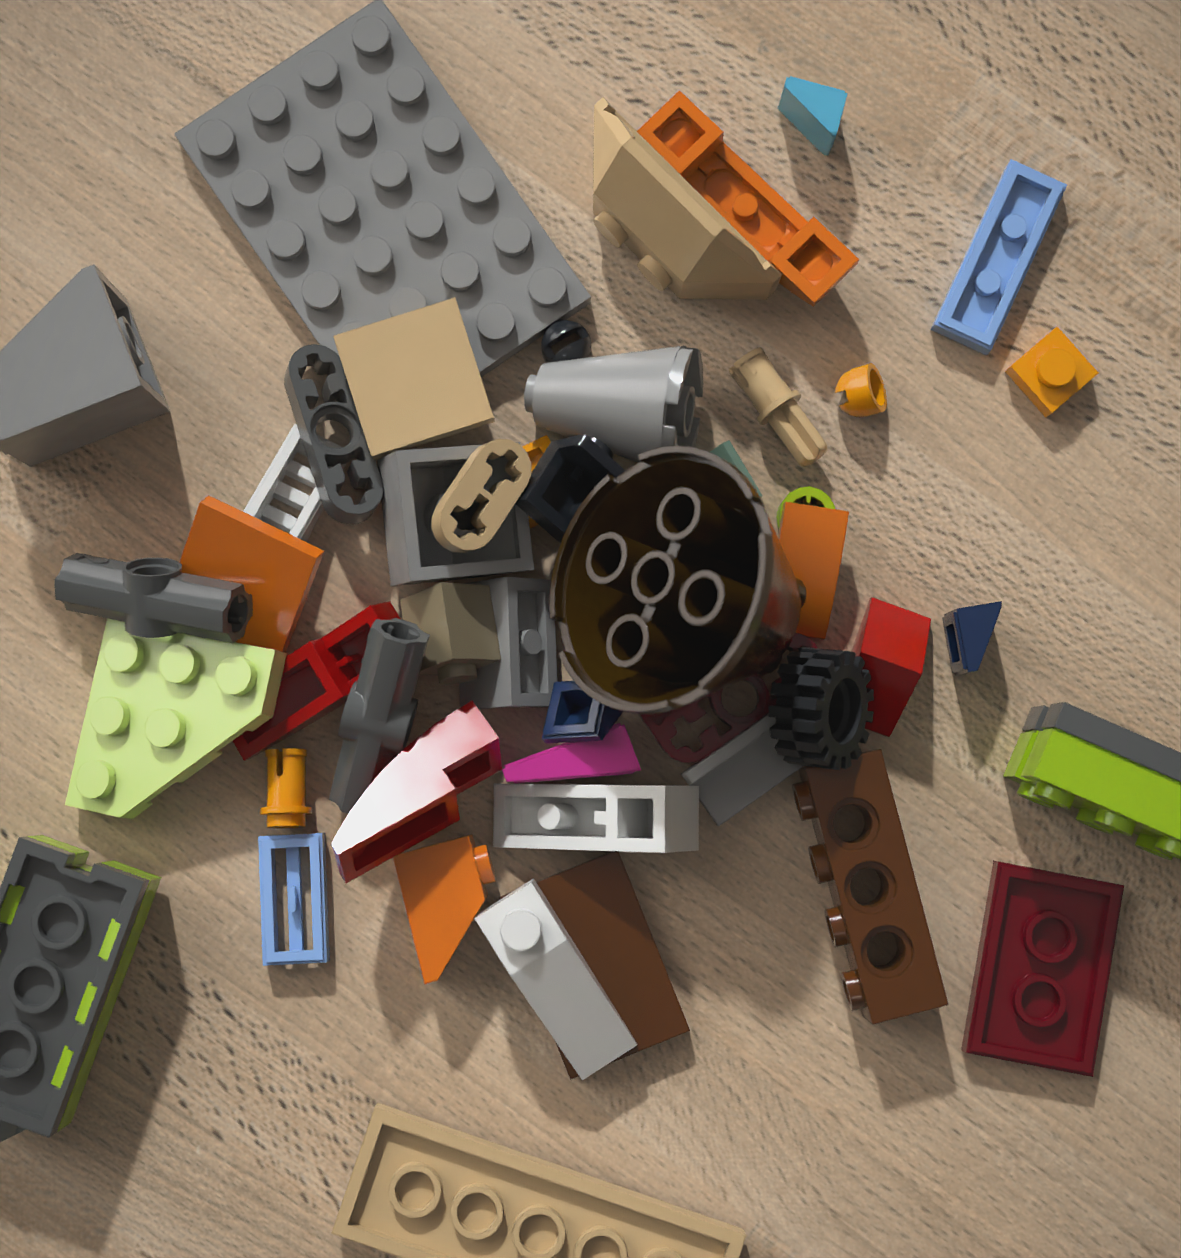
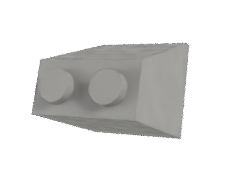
(75, 373)

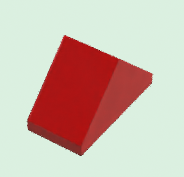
(894, 652)

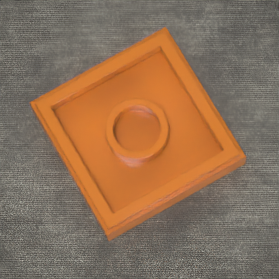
(265, 559)

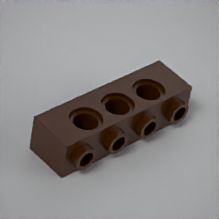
(912, 977)

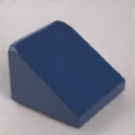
(968, 635)
(576, 716)

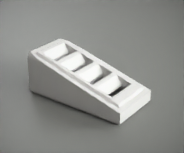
(273, 487)

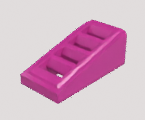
(578, 760)

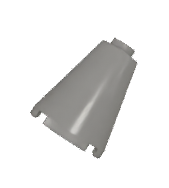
(621, 399)

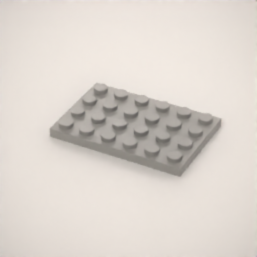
(379, 195)

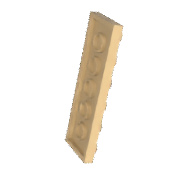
(461, 1196)

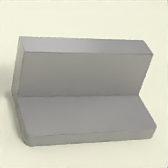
(526, 647)
(739, 771)

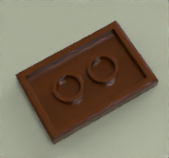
(616, 942)

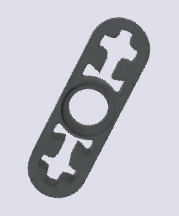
(329, 481)

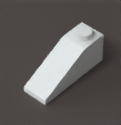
(596, 817)
(555, 979)

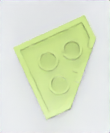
(165, 713)

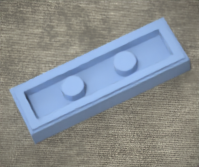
(998, 257)

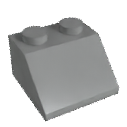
(412, 489)

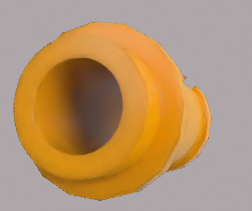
(286, 788)

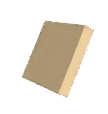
(414, 378)

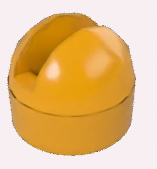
(863, 390)

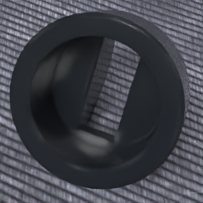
(560, 331)

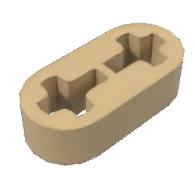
(493, 503)

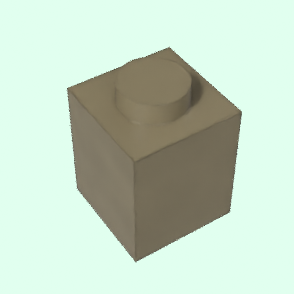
(459, 629)

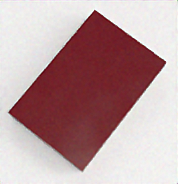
(1042, 968)

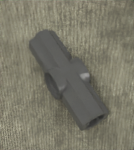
(154, 597)
(378, 708)

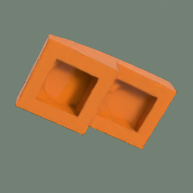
(814, 547)

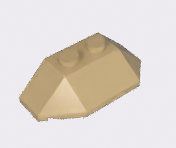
(667, 222)

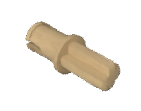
(778, 406)

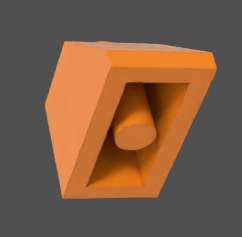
(442, 896)

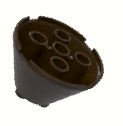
(672, 584)

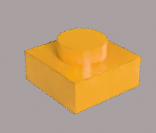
(1051, 372)

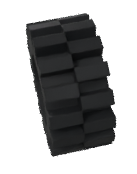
(821, 708)

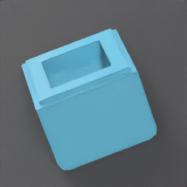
(813, 110)

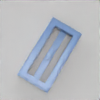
(319, 899)

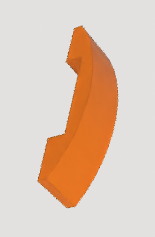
(798, 248)

